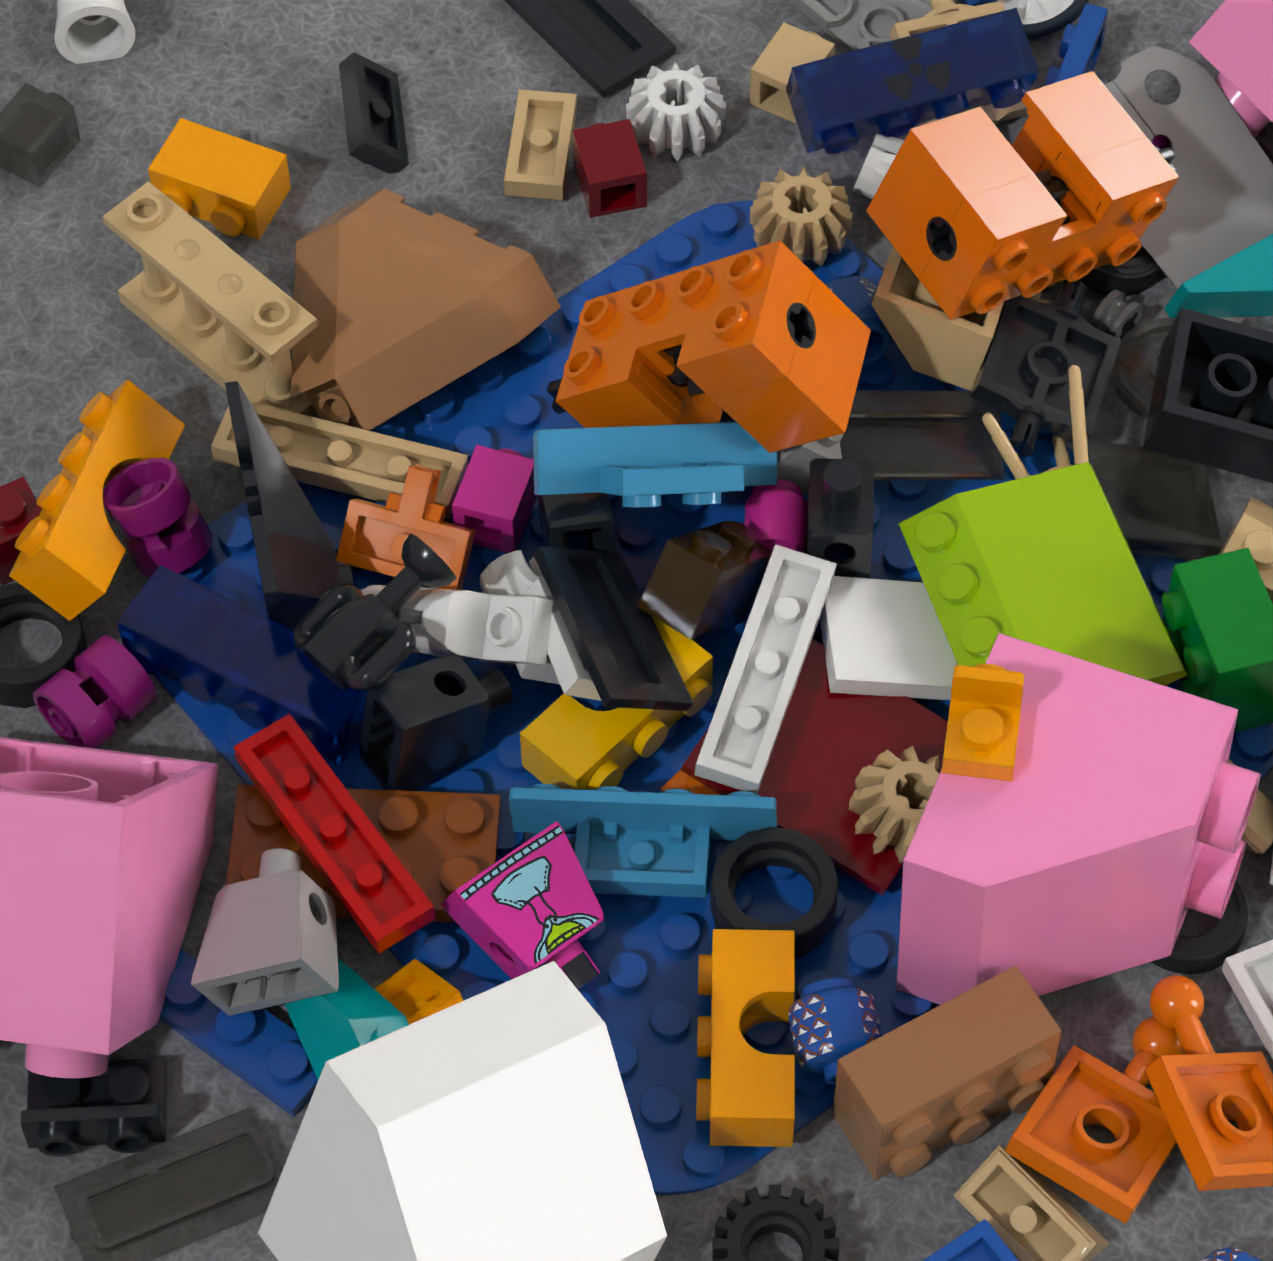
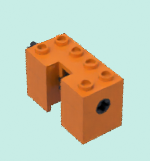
(1011, 219)
(721, 336)

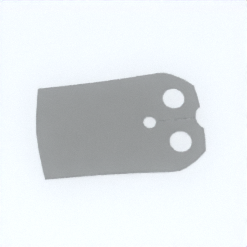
(1223, 172)

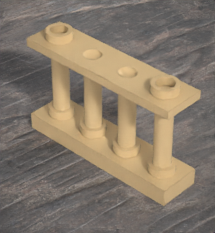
(210, 300)

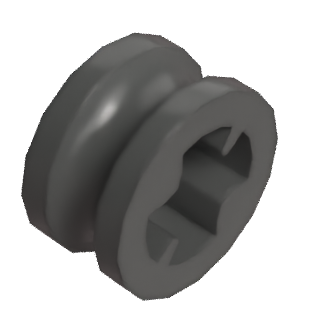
(1116, 315)

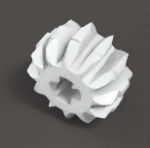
(676, 110)

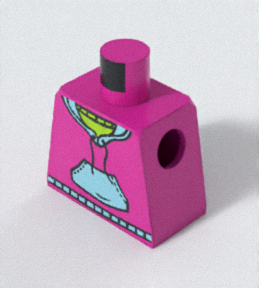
(531, 908)

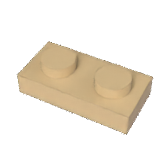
(540, 144)

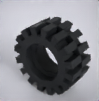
(775, 1214)

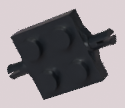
(1031, 361)

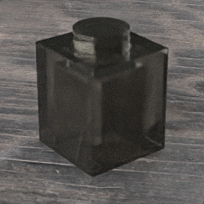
(36, 134)

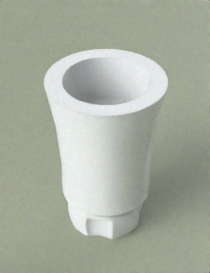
(93, 30)

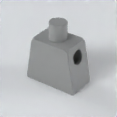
(269, 940)

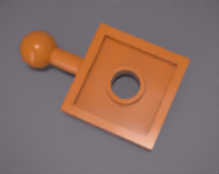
(1206, 1090)
(1094, 1093)

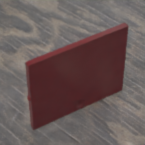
(821, 754)

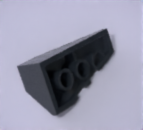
(289, 541)

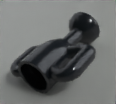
(358, 636)

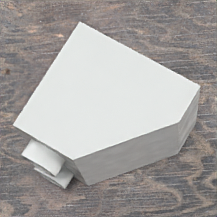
(472, 1142)

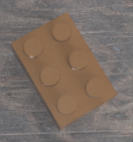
(946, 1074)

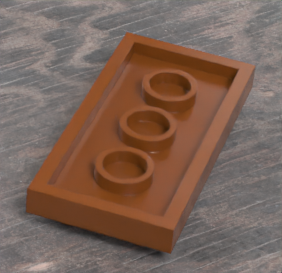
(434, 834)

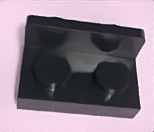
(112, 1109)

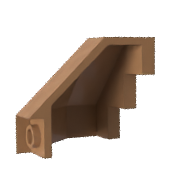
(404, 307)

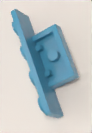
(651, 461)
(642, 838)

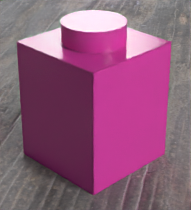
(496, 497)

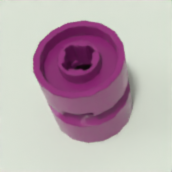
(157, 516)
(112, 682)

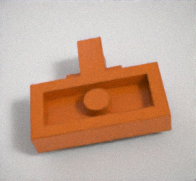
(376, 532)

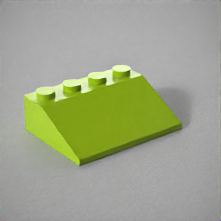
(1044, 568)

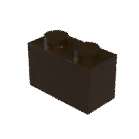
(706, 578)

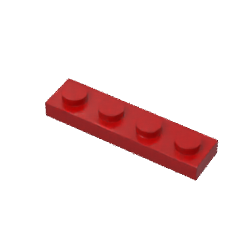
(334, 833)

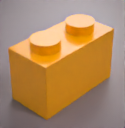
(221, 178)

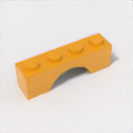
(70, 546)

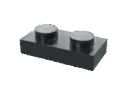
(373, 114)

